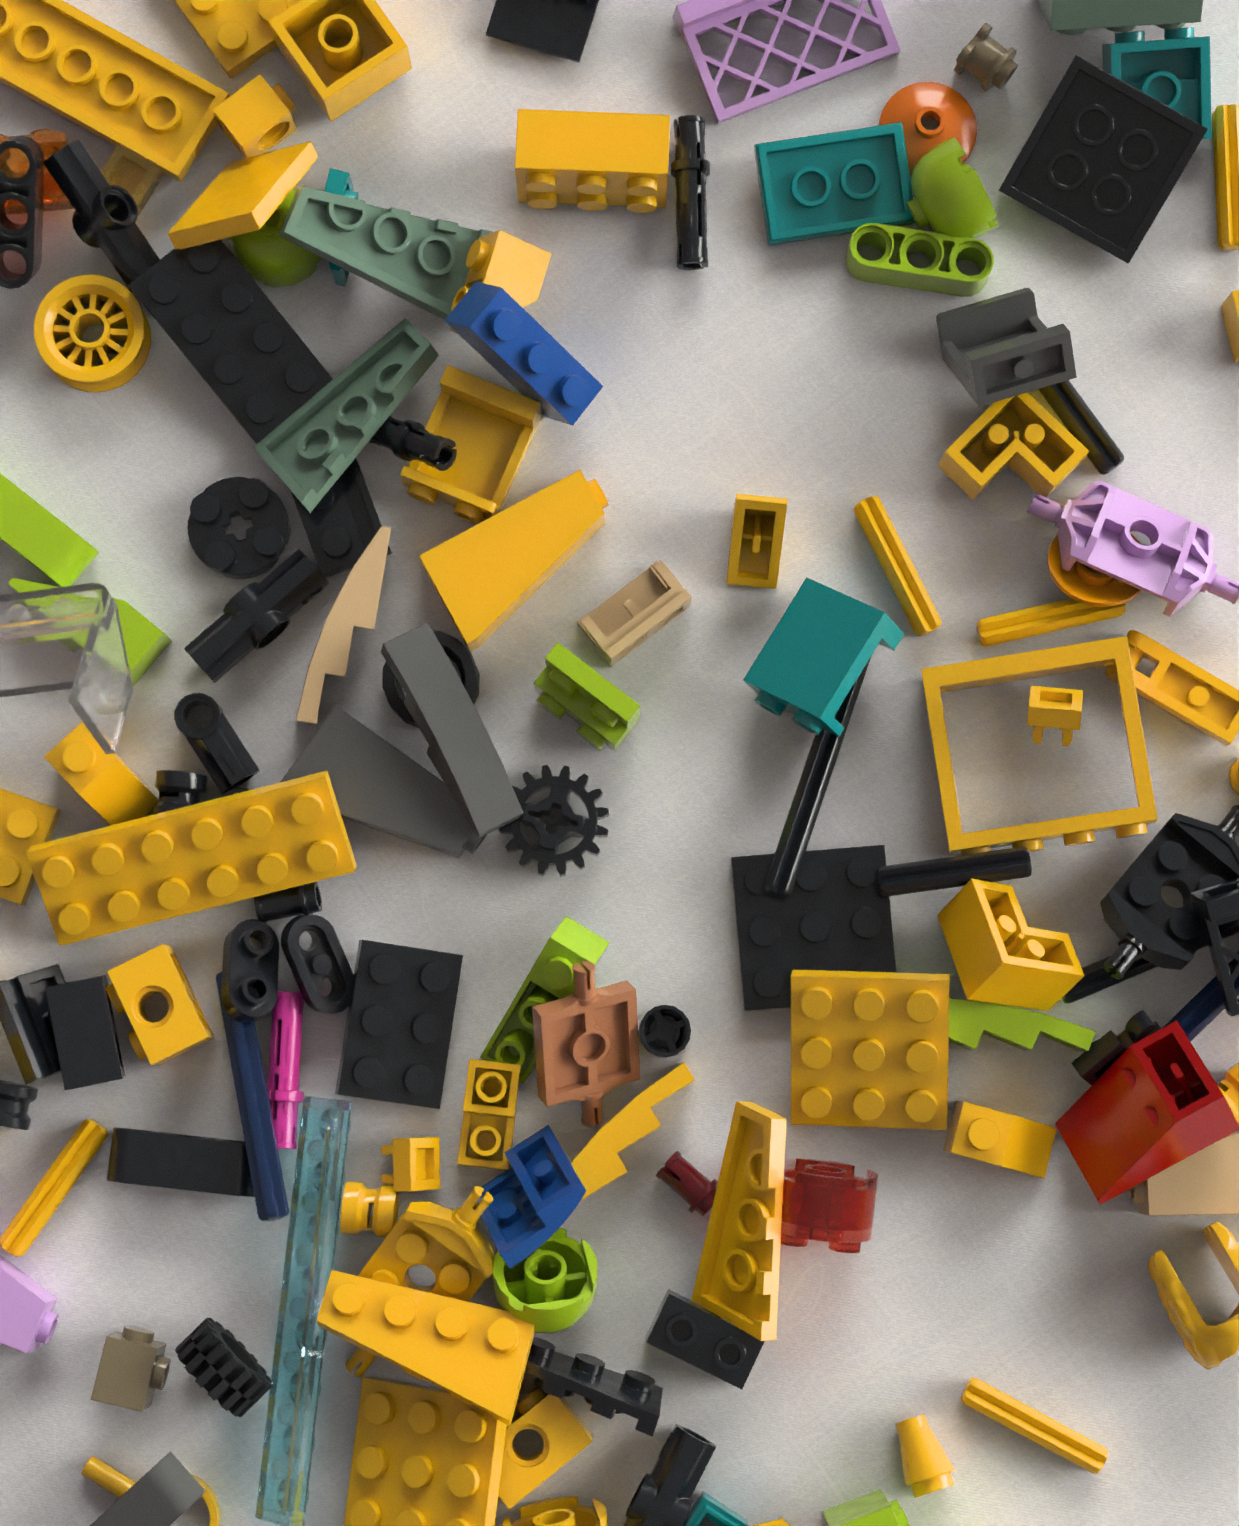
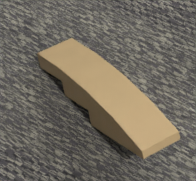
(353, 608)

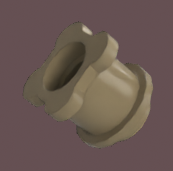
(987, 60)

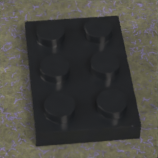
(399, 1024)

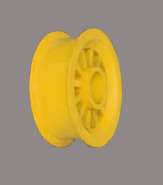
(95, 290)

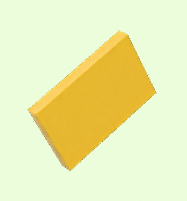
(243, 196)

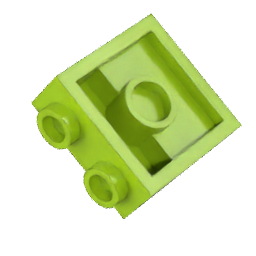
(587, 697)

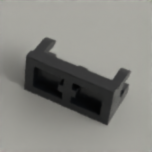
(85, 1032)

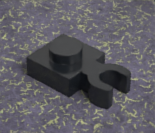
(1110, 1047)

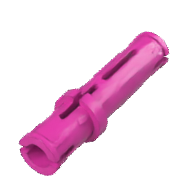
(285, 1066)

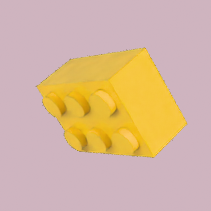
(592, 159)

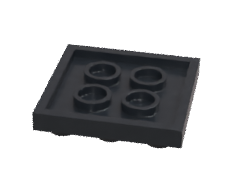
(1102, 159)
(826, 923)

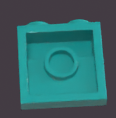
(1167, 69)

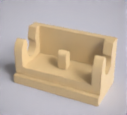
(635, 613)

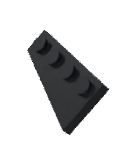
(602, 1388)

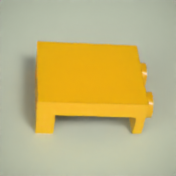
(491, 440)

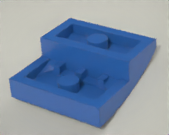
(531, 1196)

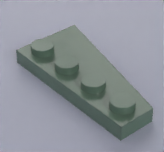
(387, 247)
(339, 420)

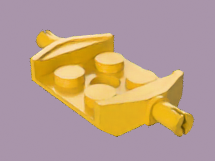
(441, 1241)

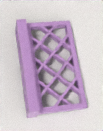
(702, 16)

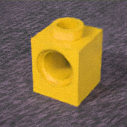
(256, 117)

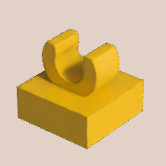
(1054, 709)
(414, 1164)

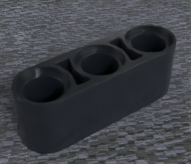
(28, 190)
(179, 1162)

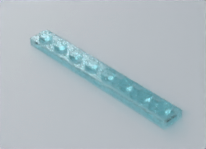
(299, 1339)

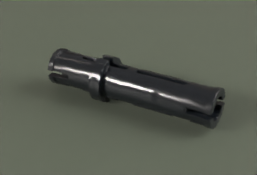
(691, 206)

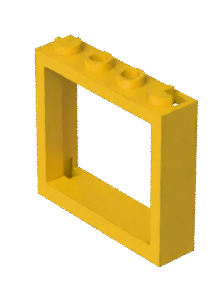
(1031, 665)

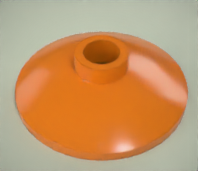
(934, 101)

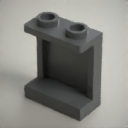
(1004, 347)

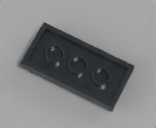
(231, 335)

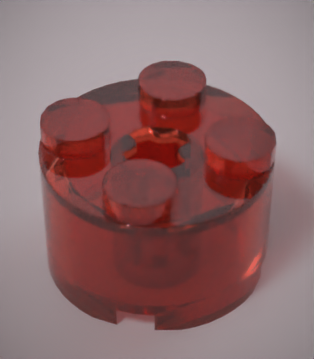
(827, 1205)

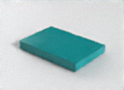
(833, 183)

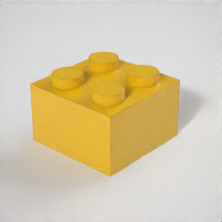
(340, 50)

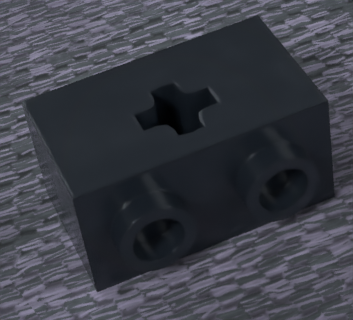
(703, 1339)

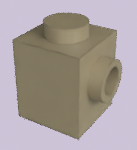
(131, 1369)

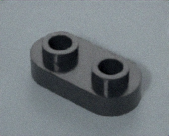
(320, 961)
(252, 967)

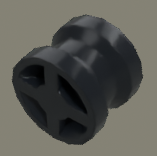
(15, 1104)

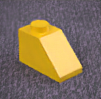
(101, 778)
(1000, 1139)

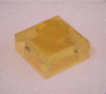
(133, 174)

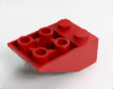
(1145, 1114)

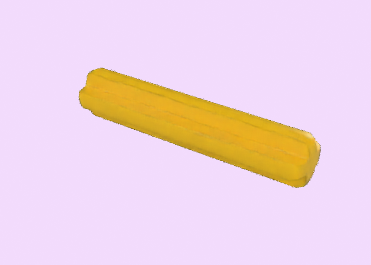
(1226, 168)
(897, 565)
(1041, 620)
(53, 1187)
(1034, 1425)

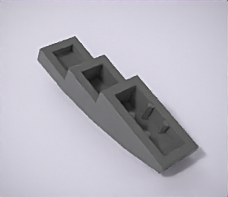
(453, 730)

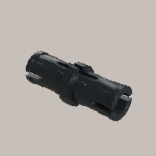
(412, 442)

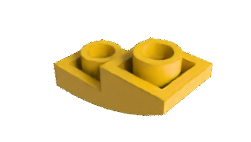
(489, 1114)

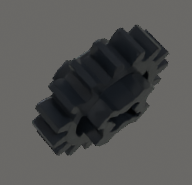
(559, 798)

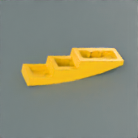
(599, 1159)

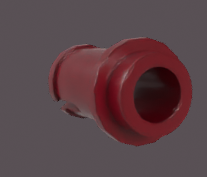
(688, 1183)

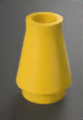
(923, 1459)

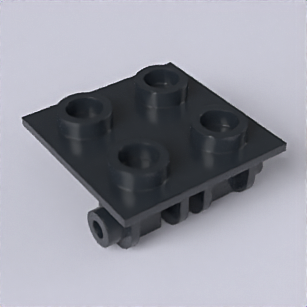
(544, 25)

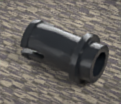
(289, 903)

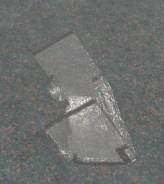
(68, 642)

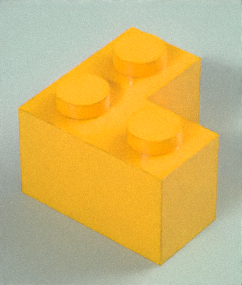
(1015, 435)
(1002, 956)

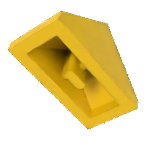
(756, 540)

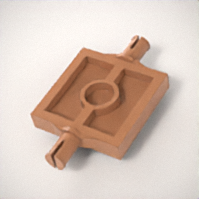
(586, 1043)

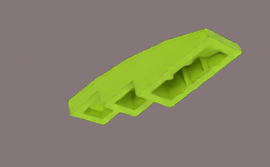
(1011, 1025)

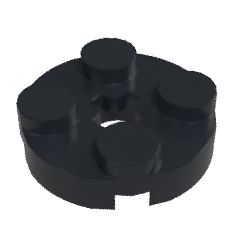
(263, 542)

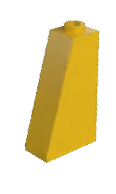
(509, 556)

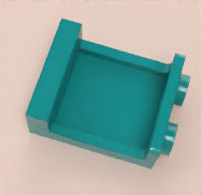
(818, 655)

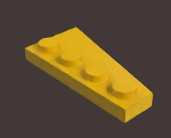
(743, 1234)
(448, 1341)

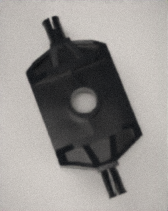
(1182, 856)

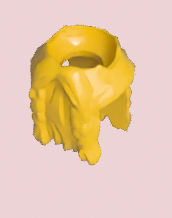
(1205, 1343)

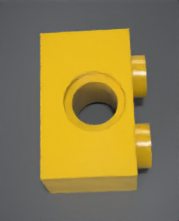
(184, 1023)
(563, 1439)

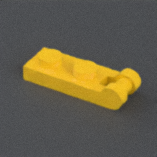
(1183, 689)

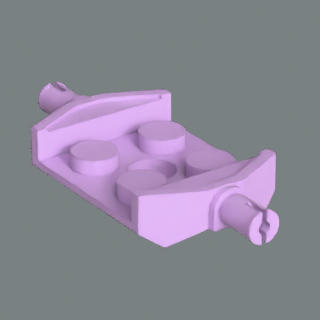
(1097, 534)

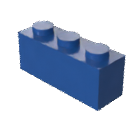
(523, 352)

